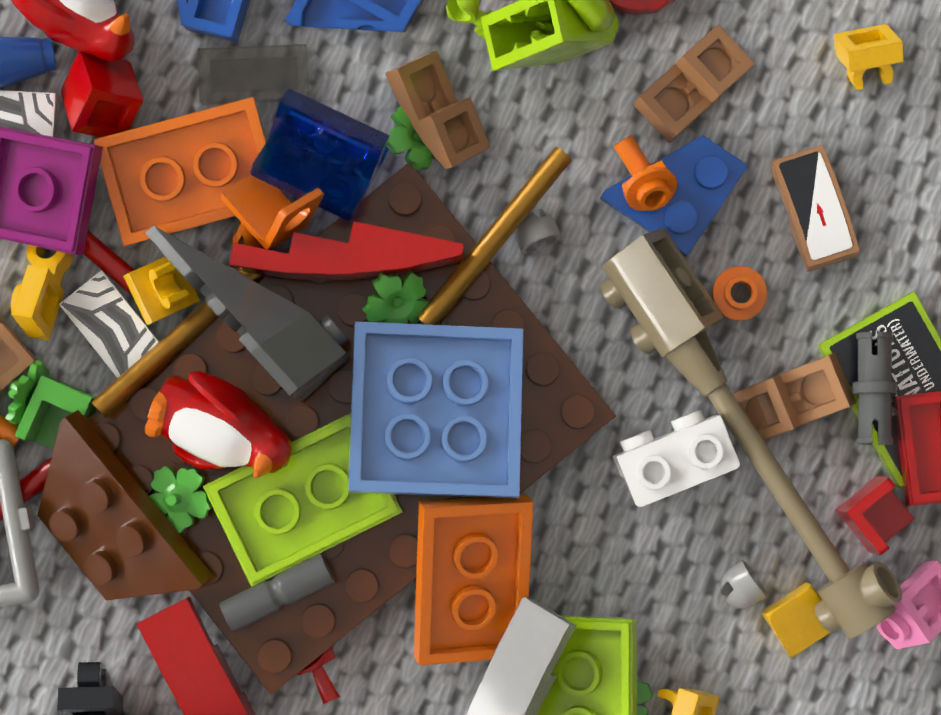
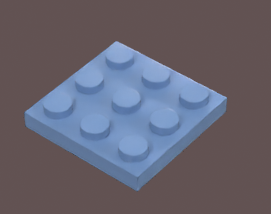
(436, 410)

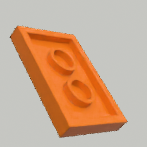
(179, 168)
(469, 575)

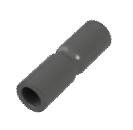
(282, 590)

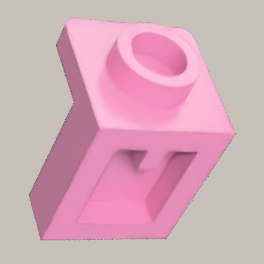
(919, 612)

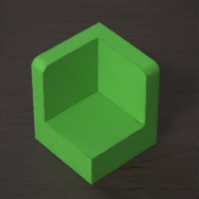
(48, 407)

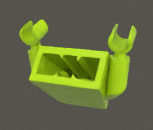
(539, 30)

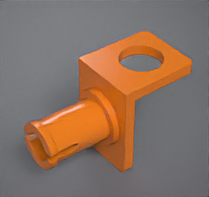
(267, 213)

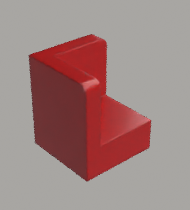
(100, 95)
(875, 514)

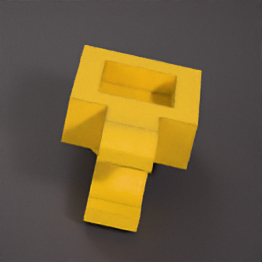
(38, 297)

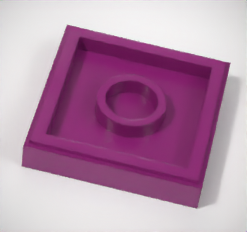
(46, 190)

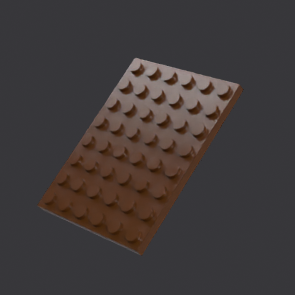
(369, 569)

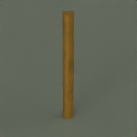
(495, 237)
(158, 356)

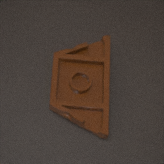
(111, 521)

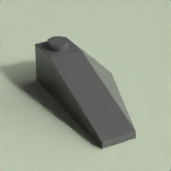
(274, 330)

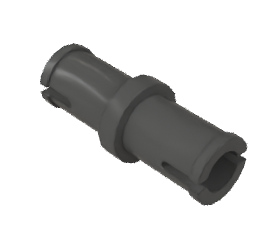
(874, 388)

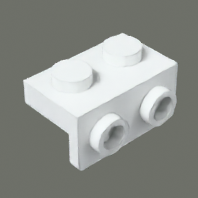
(676, 461)

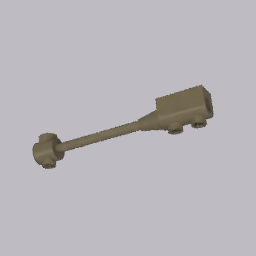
(673, 319)

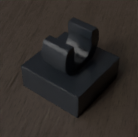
(91, 695)

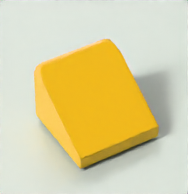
(795, 619)

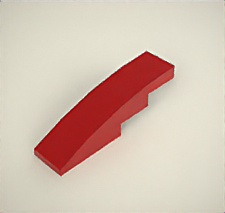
(366, 255)
(192, 662)

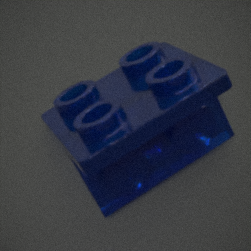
(322, 150)

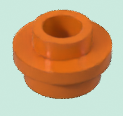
(722, 293)

